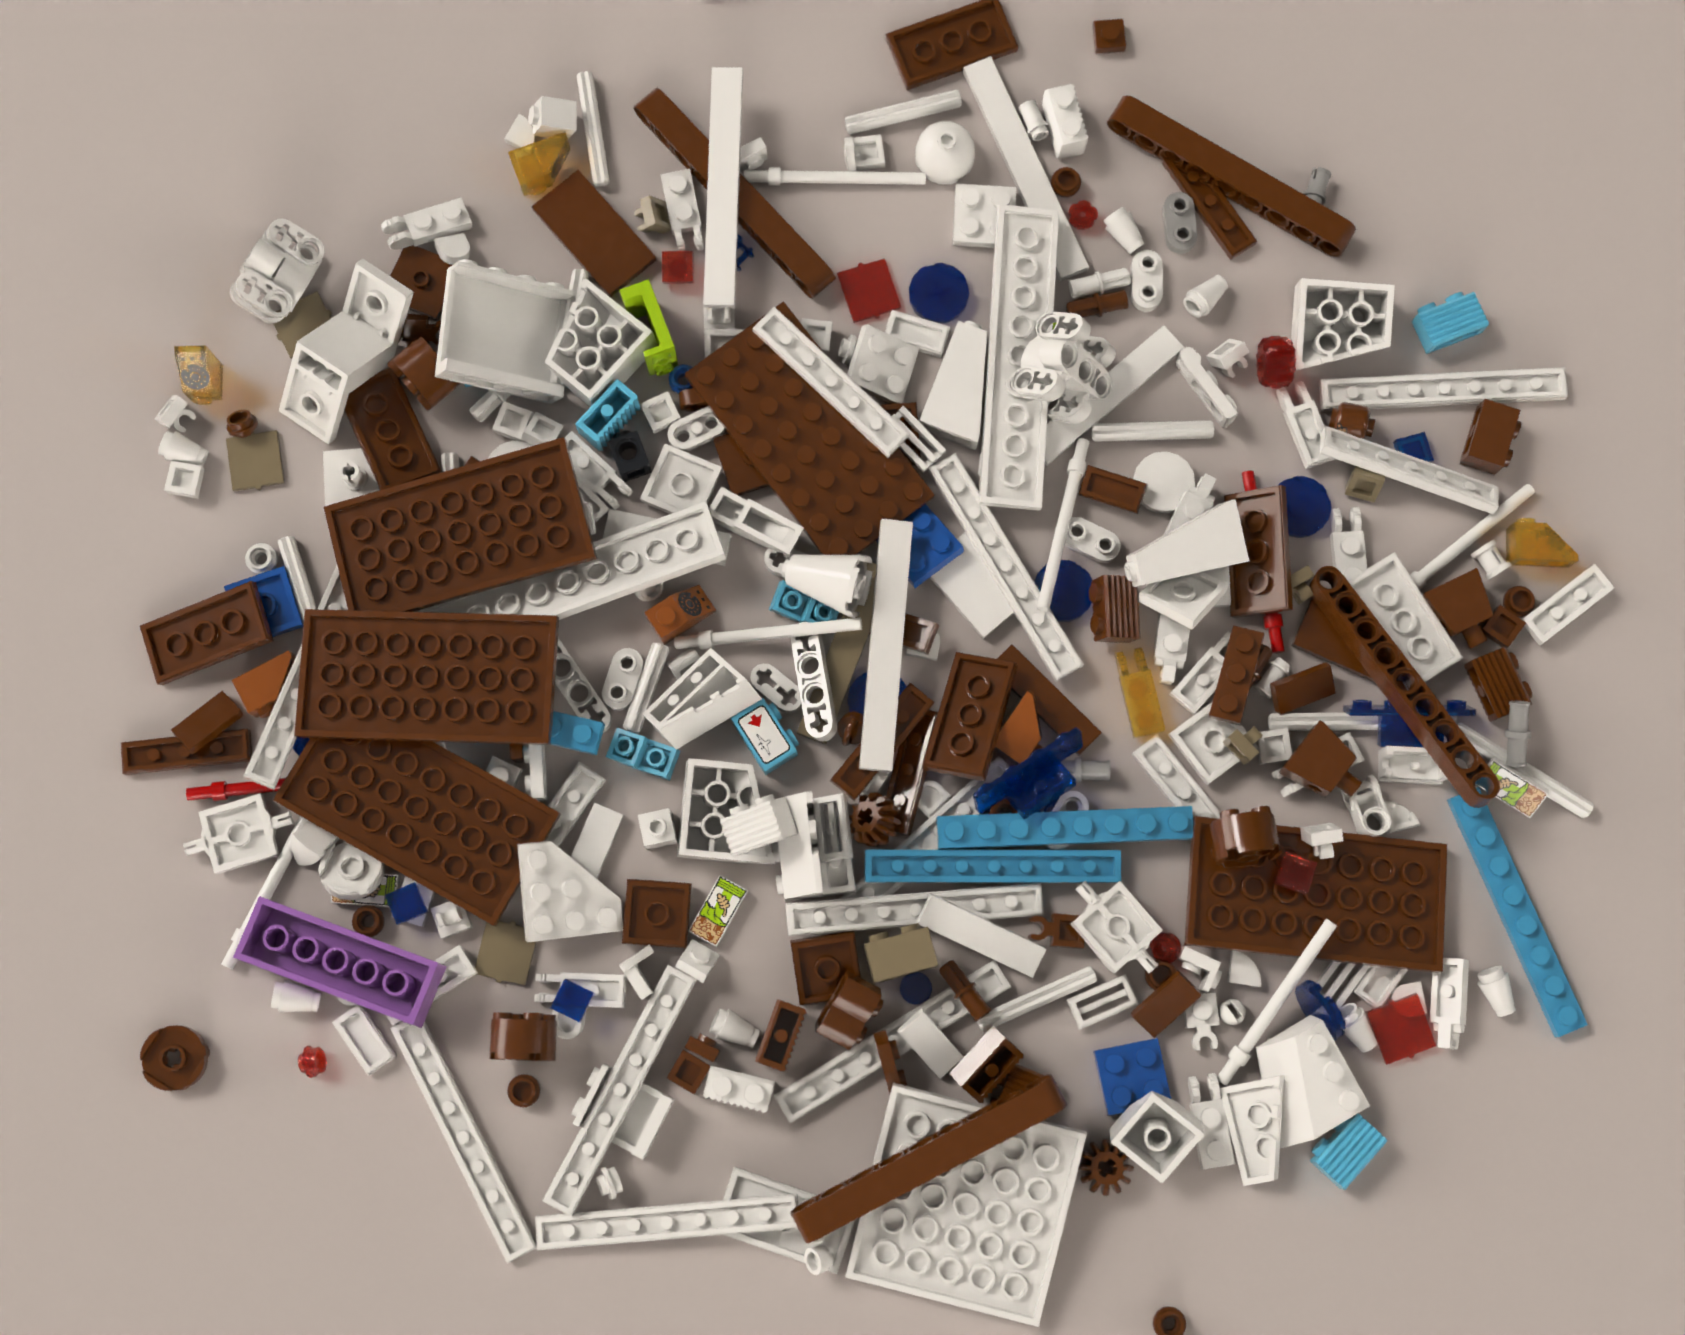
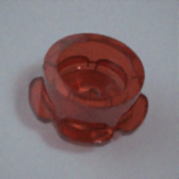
(1082, 222)
(1171, 944)
(312, 1061)

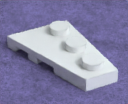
(1255, 1126)

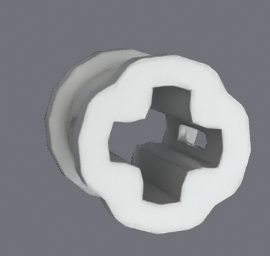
(1491, 559)

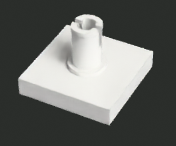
(346, 475)

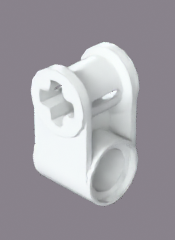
(1366, 805)

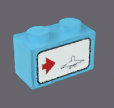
(765, 736)

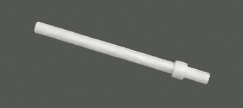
(776, 176)
(1076, 470)
(1471, 536)
(707, 639)
(266, 892)
(1240, 1053)

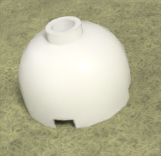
(945, 152)

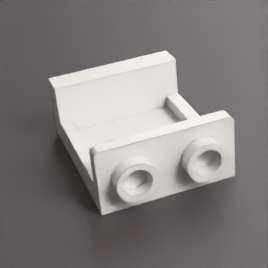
(642, 1119)

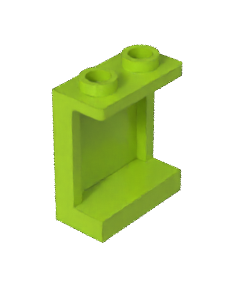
(641, 301)

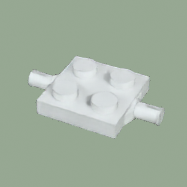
(238, 833)
(1116, 927)

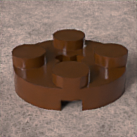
(155, 1060)

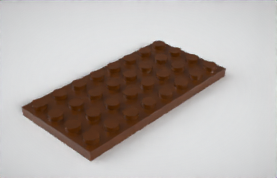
(804, 447)
(461, 531)
(427, 676)
(421, 815)
(1375, 889)

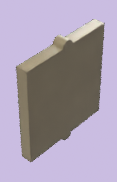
(305, 317)
(255, 461)
(505, 953)

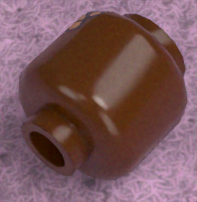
(1352, 420)

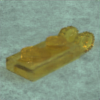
(1139, 696)

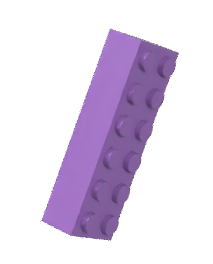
(340, 962)

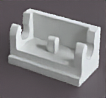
(1408, 765)

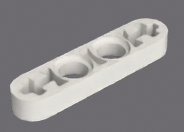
(575, 678)
(809, 682)

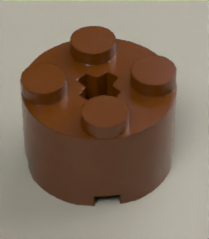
(419, 367)
(1244, 837)
(523, 1037)

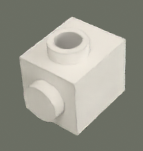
(553, 116)

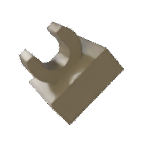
(654, 214)
(1364, 484)
(1300, 590)
(1242, 745)

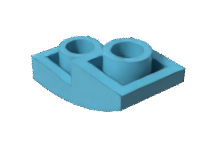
(799, 606)
(643, 753)

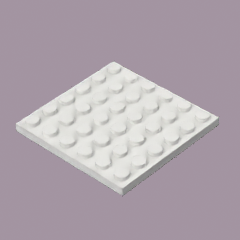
(978, 1231)

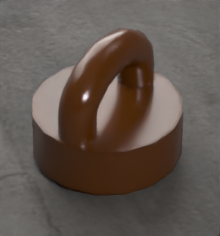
(850, 728)

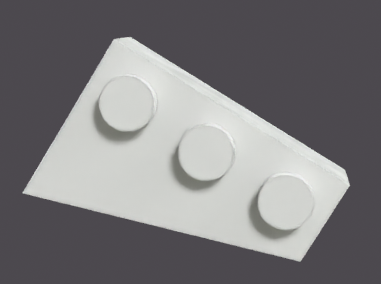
(700, 700)

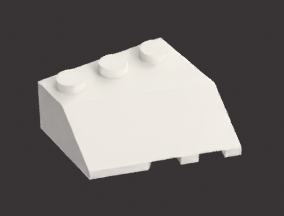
(1339, 320)
(598, 345)
(708, 795)
(799, 853)
(1317, 1081)

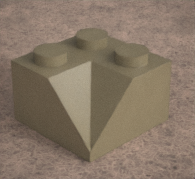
(900, 954)

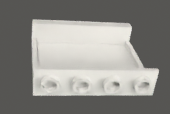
(500, 331)

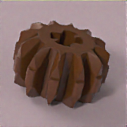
(874, 819)
(1106, 1179)

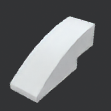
(754, 522)

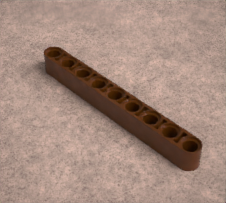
(1233, 176)
(754, 212)
(1404, 700)
(928, 1158)

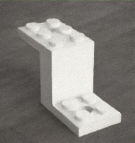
(345, 351)

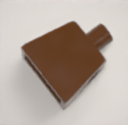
(1462, 606)
(1322, 763)

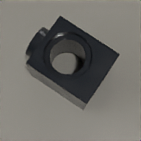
(633, 467)

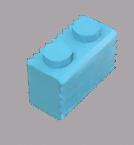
(1449, 322)
(608, 415)
(1347, 1150)

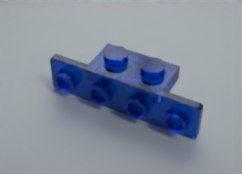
(1392, 728)
(1034, 780)

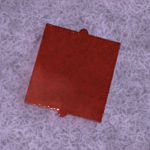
(868, 290)
(1401, 1028)

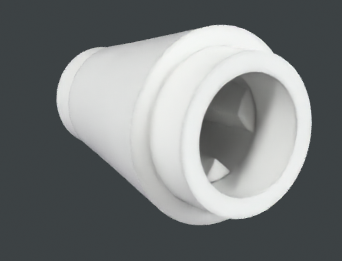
(1124, 229)
(1203, 298)
(182, 449)
(1497, 989)
(294, 998)
(1358, 1027)
(733, 1028)

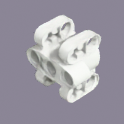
(277, 271)
(1066, 366)

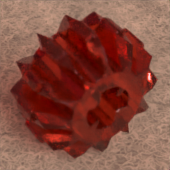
(1275, 362)

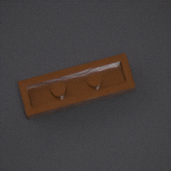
(1236, 675)

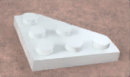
(562, 896)

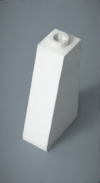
(957, 392)
(1197, 546)

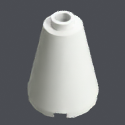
(831, 579)

